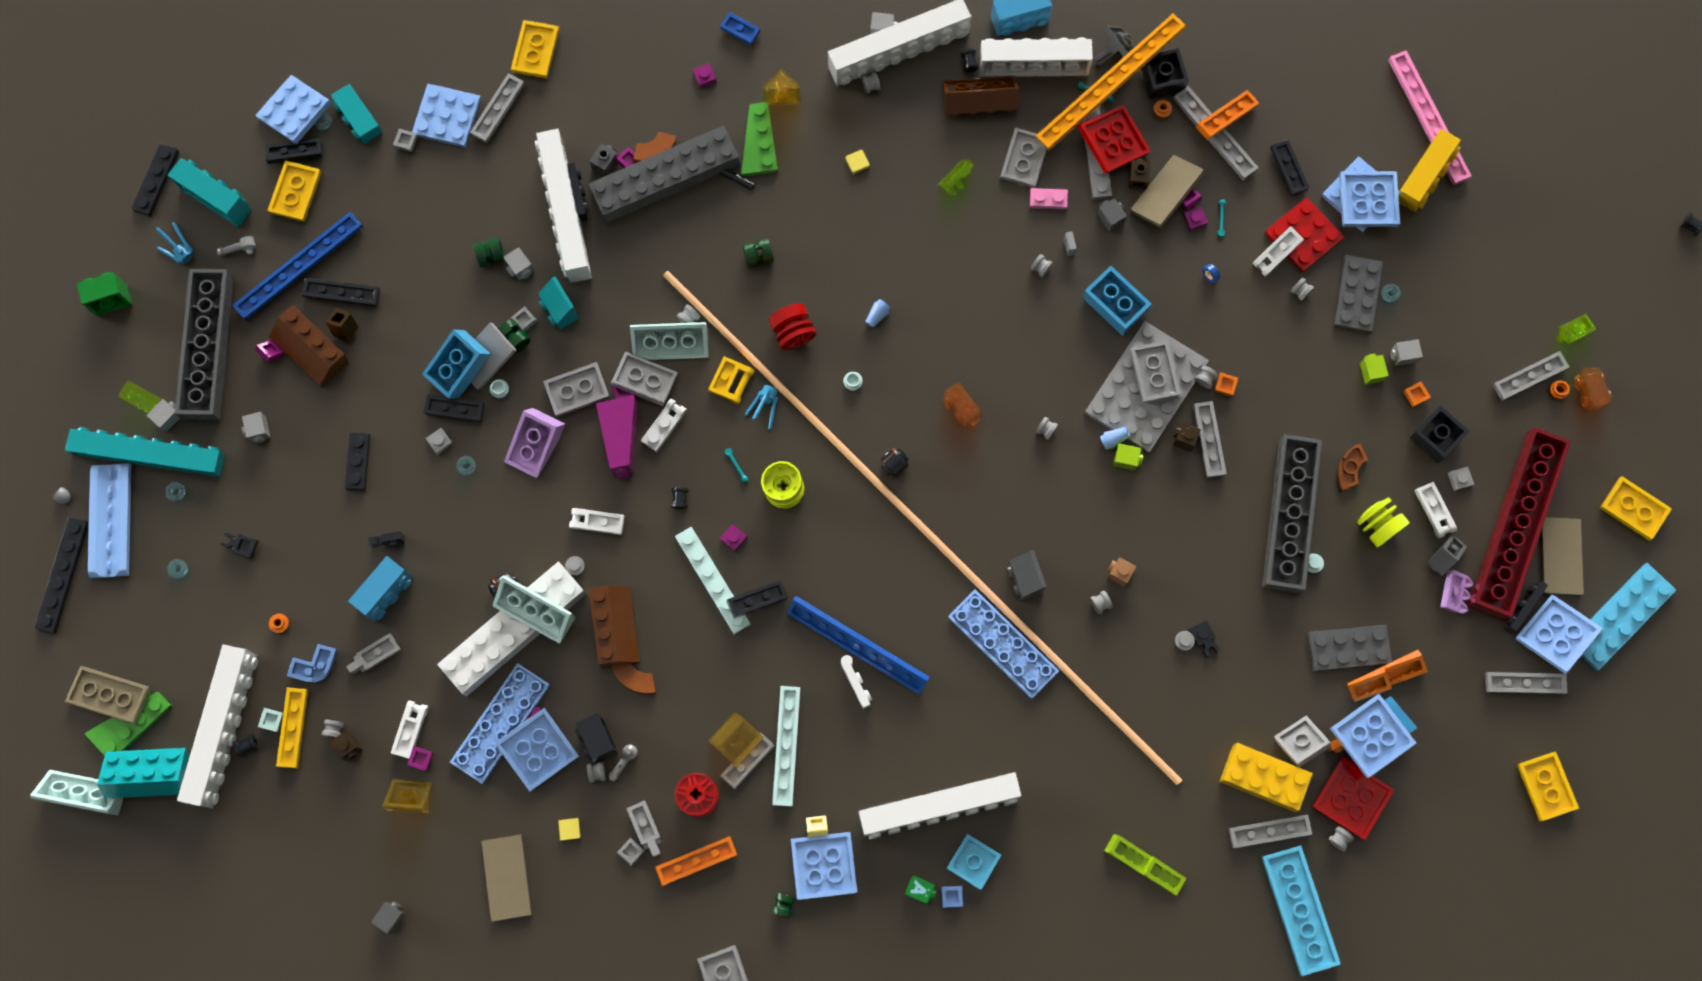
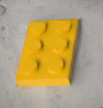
(535, 49)
(294, 191)
(1635, 508)
(1547, 786)

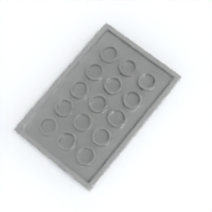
(1119, 398)

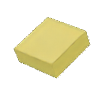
(857, 161)
(817, 826)
(569, 829)

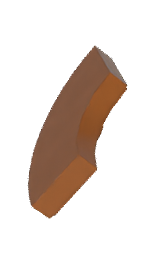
(657, 145)
(1349, 466)
(635, 680)

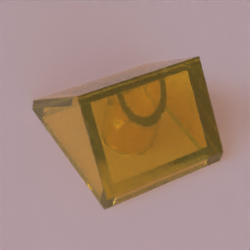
(781, 89)
(735, 739)
(408, 796)

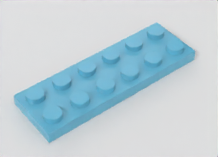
(1627, 613)
(1301, 911)

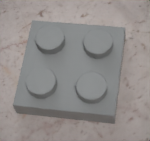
(1302, 741)

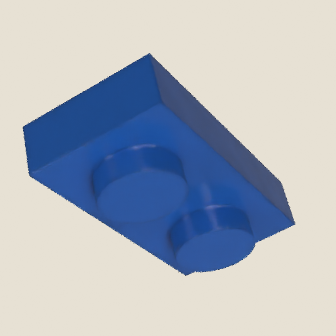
(740, 28)

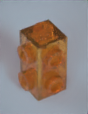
(1593, 389)
(962, 404)

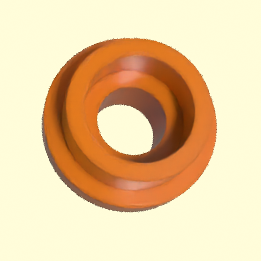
(1162, 113)
(1563, 386)
(284, 623)

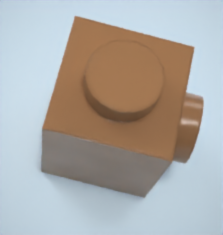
(1121, 571)

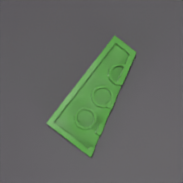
(759, 144)
(119, 735)

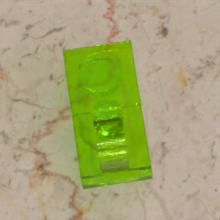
(960, 171)
(1575, 329)
(138, 397)

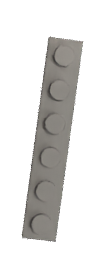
(1223, 141)
(1099, 180)

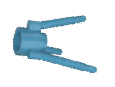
(181, 254)
(766, 396)

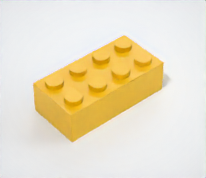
(1428, 170)
(1266, 777)

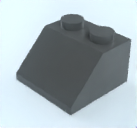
(1026, 575)

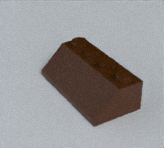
(980, 95)
(307, 346)
(614, 626)

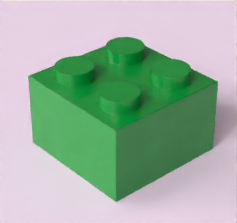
(104, 293)

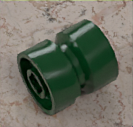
(489, 251)
(751, 254)
(512, 332)

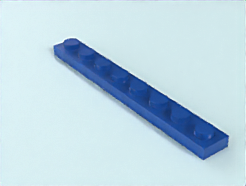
(297, 266)
(857, 645)

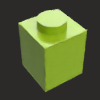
(1374, 369)
(1127, 457)

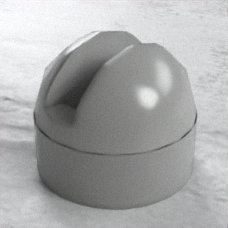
(62, 496)

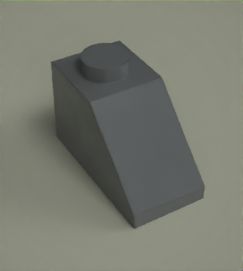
(1447, 555)

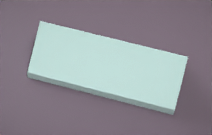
(670, 341)
(533, 609)
(75, 792)

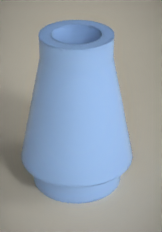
(877, 313)
(1114, 437)

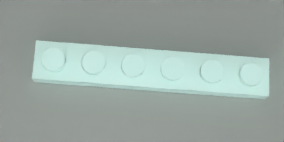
(710, 577)
(786, 746)

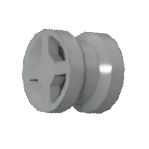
(870, 82)
(1041, 265)
(1302, 289)
(689, 315)
(1206, 377)
(1046, 428)
(1101, 602)
(332, 728)
(596, 772)
(1341, 839)

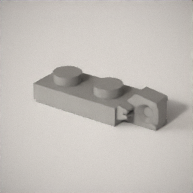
(374, 654)
(645, 827)

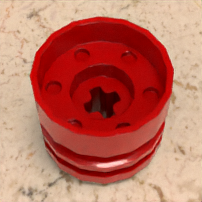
(792, 326)
(706, 802)

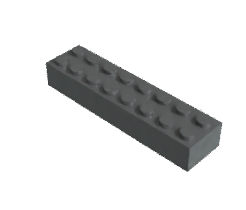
(664, 174)
(204, 344)
(1292, 514)

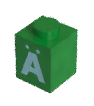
(920, 890)

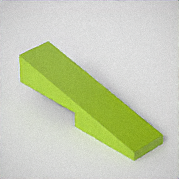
(1145, 864)

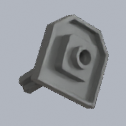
(1120, 44)

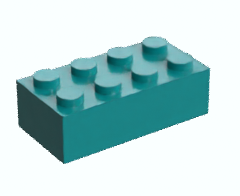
(210, 192)
(143, 773)

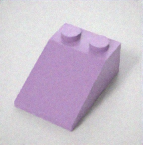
(534, 441)

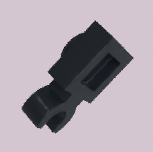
(390, 539)
(242, 545)
(1203, 635)

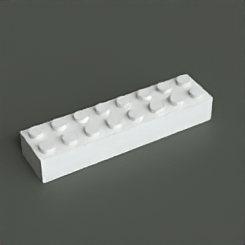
(899, 42)
(562, 206)
(504, 635)
(218, 727)
(940, 804)

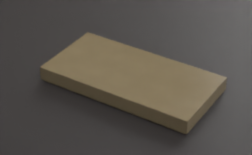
(1167, 191)
(1562, 556)
(108, 695)
(506, 878)

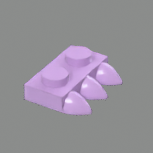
(1455, 592)

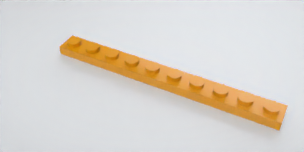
(1111, 81)

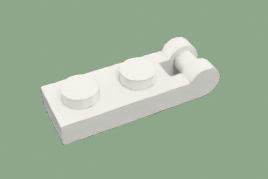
(1278, 251)
(663, 426)
(1435, 509)
(597, 521)
(855, 681)
(409, 729)

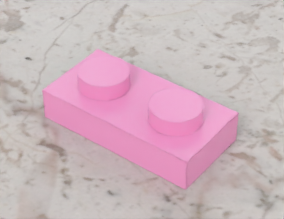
(1048, 198)

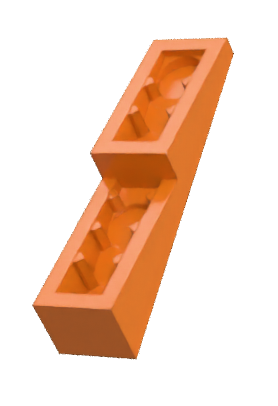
(1390, 674)

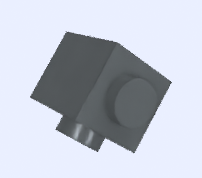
(604, 159)
(1111, 214)
(389, 917)

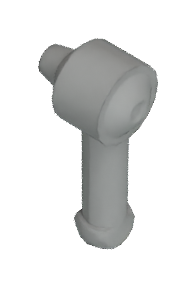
(246, 243)
(629, 753)

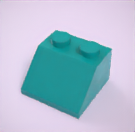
(558, 304)

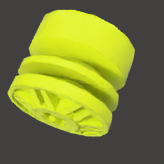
(773, 480)
(1382, 522)

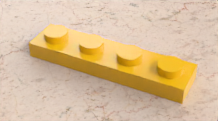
(292, 728)

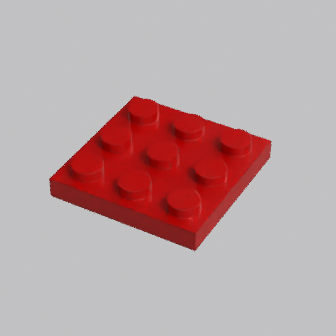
(1114, 139)
(1313, 227)
(1352, 798)

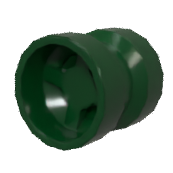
(782, 909)

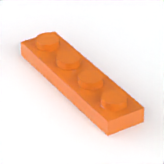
(1227, 115)
(696, 861)

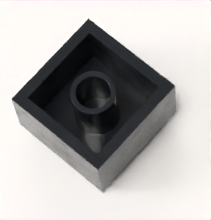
(1165, 73)
(1439, 434)
(596, 737)

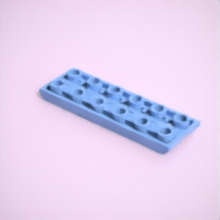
(109, 520)
(1003, 644)
(505, 712)

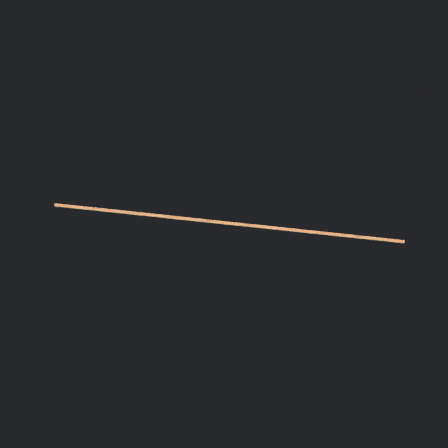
(925, 530)

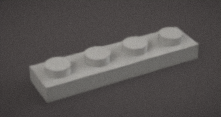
(497, 108)
(1530, 376)
(1209, 439)
(1526, 683)
(1270, 831)

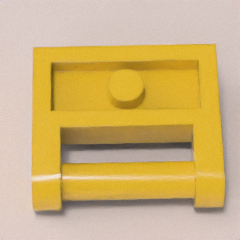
(725, 378)

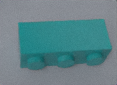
(355, 114)

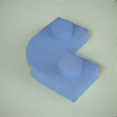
(315, 670)

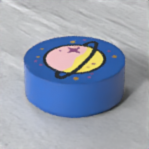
(1211, 273)

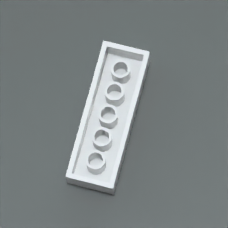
(1035, 57)

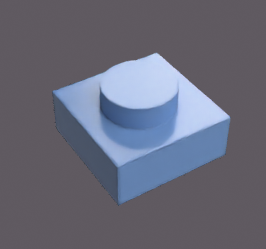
(952, 896)

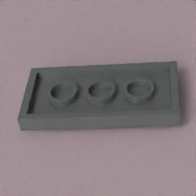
(1358, 294)
(1349, 648)

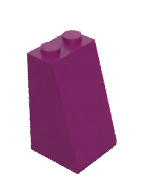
(619, 431)

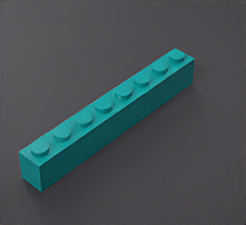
(145, 452)

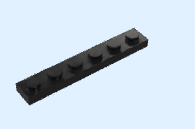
(61, 575)

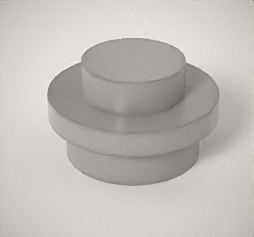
(574, 565)
(1184, 640)

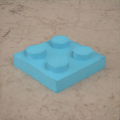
(973, 861)

